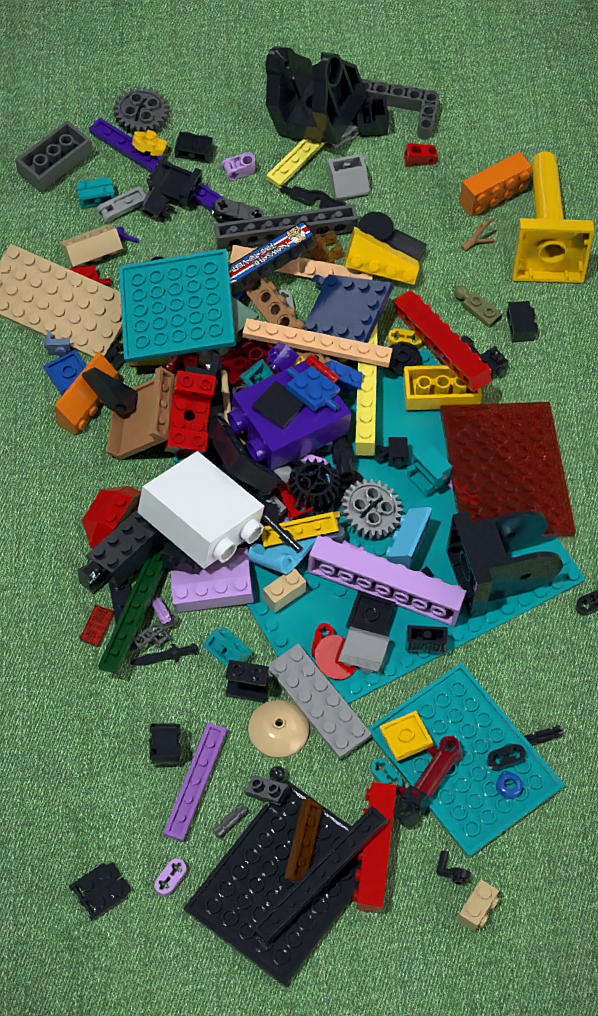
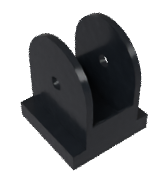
(481, 562)

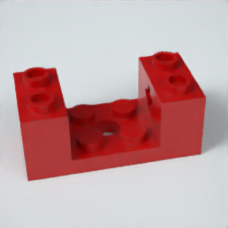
(193, 394)

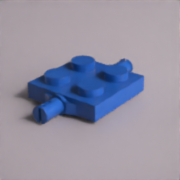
(313, 388)

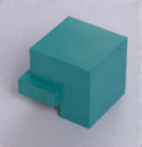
(429, 470)

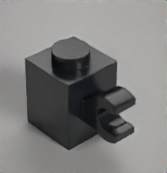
(154, 205)
(496, 361)
(395, 451)

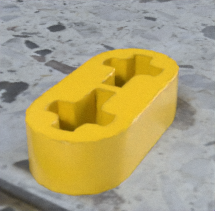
(405, 336)

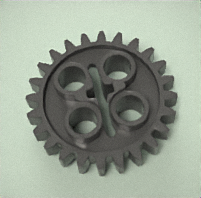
(133, 108)

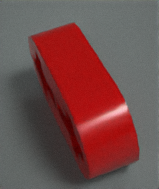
(317, 637)

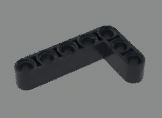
(237, 459)

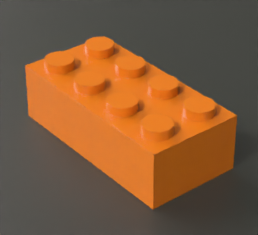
(495, 184)

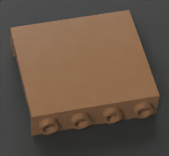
(148, 421)

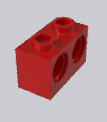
(292, 504)

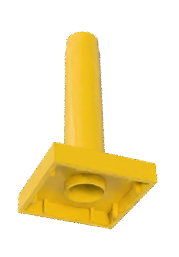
(549, 245)

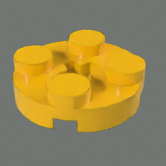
(149, 141)

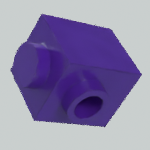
(281, 357)

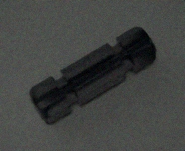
(544, 735)

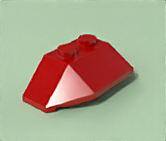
(109, 511)

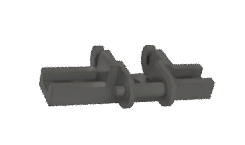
(145, 632)

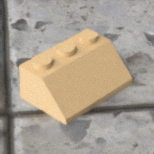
(91, 245)

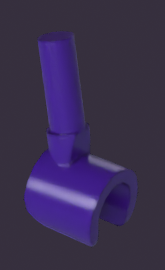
(121, 231)

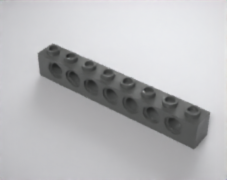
(263, 229)

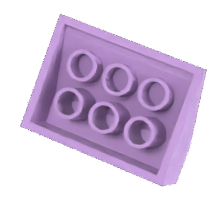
(215, 585)

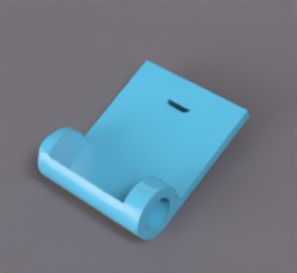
(280, 556)

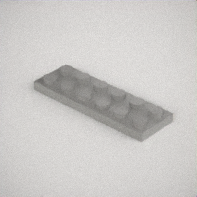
(319, 701)

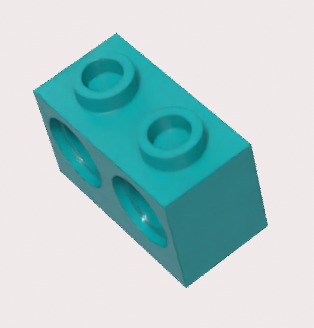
(226, 646)

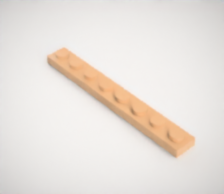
(307, 267)
(317, 342)

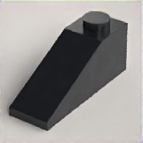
(112, 392)

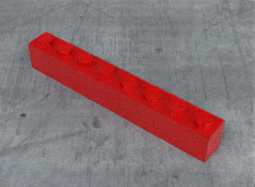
(442, 340)

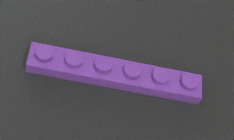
(195, 782)

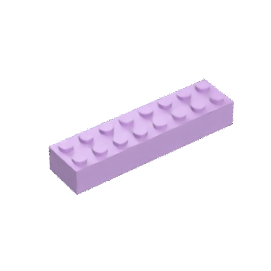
(386, 580)

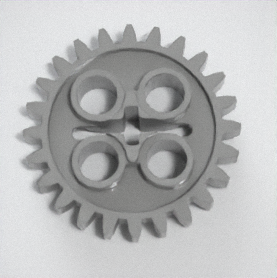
(384, 521)

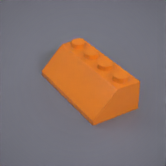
(80, 400)

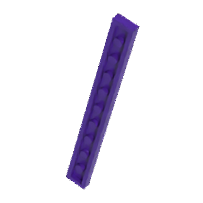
(123, 144)

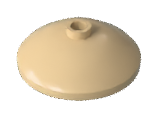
(278, 740)

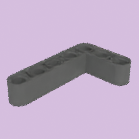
(408, 98)

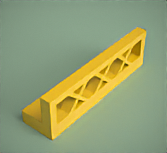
(303, 528)

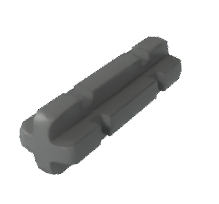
(230, 820)

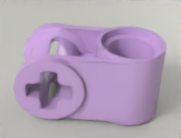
(240, 166)

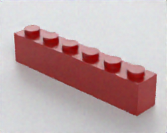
(375, 853)

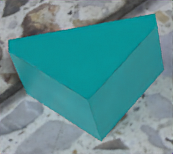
(256, 373)

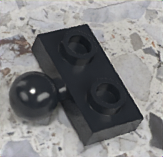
(270, 789)

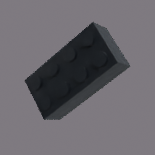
(127, 548)

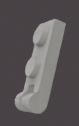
(121, 204)

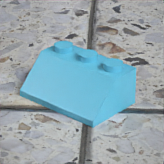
(409, 536)

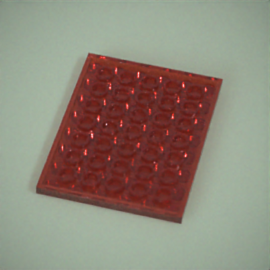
(507, 462)

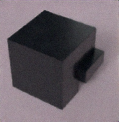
(373, 117)

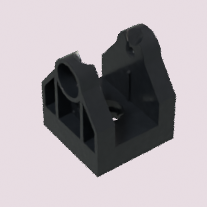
(312, 99)

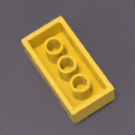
(434, 387)

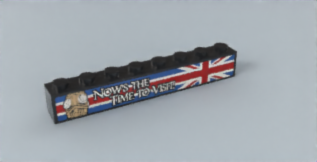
(271, 256)

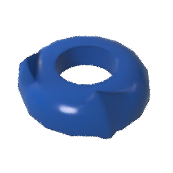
(509, 793)

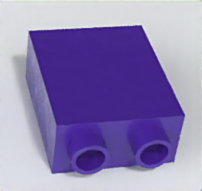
(301, 435)

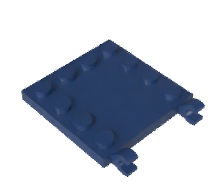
(347, 306)

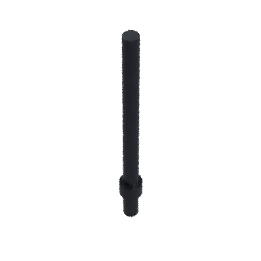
(284, 535)

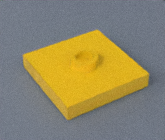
(406, 736)

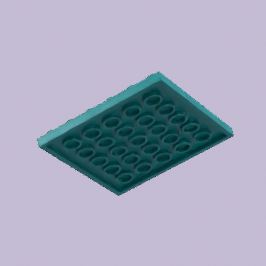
(176, 306)

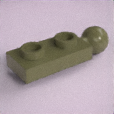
(478, 306)

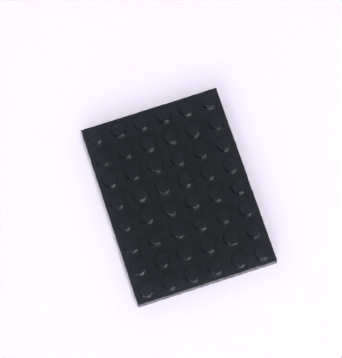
(253, 880)

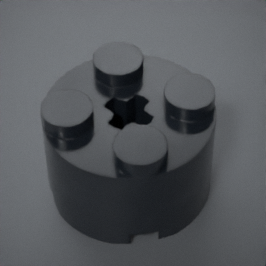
(164, 743)

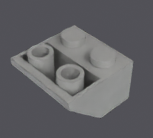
(348, 176)

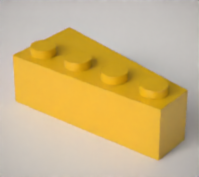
(379, 258)

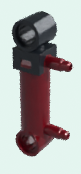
(418, 796)

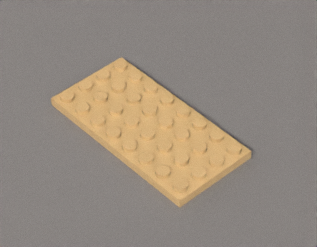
(59, 301)

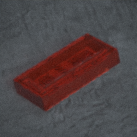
(96, 625)

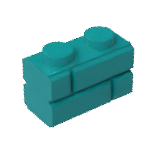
(95, 191)

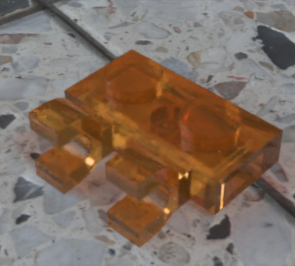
(321, 252)

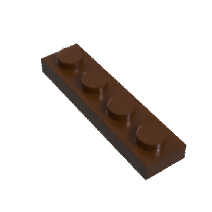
(303, 840)

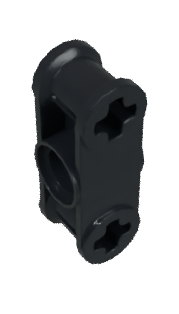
(234, 211)

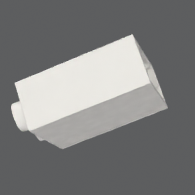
(201, 510)

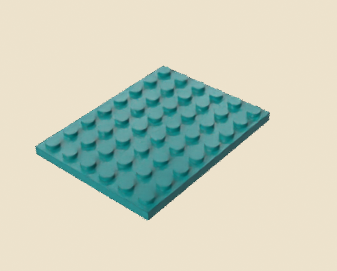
(468, 796)

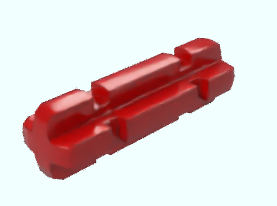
(321, 367)

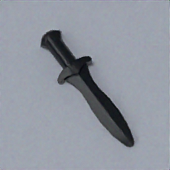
(172, 653)

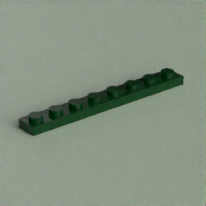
(132, 614)

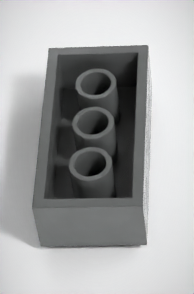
(53, 156)

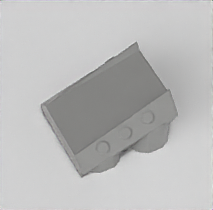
(364, 650)

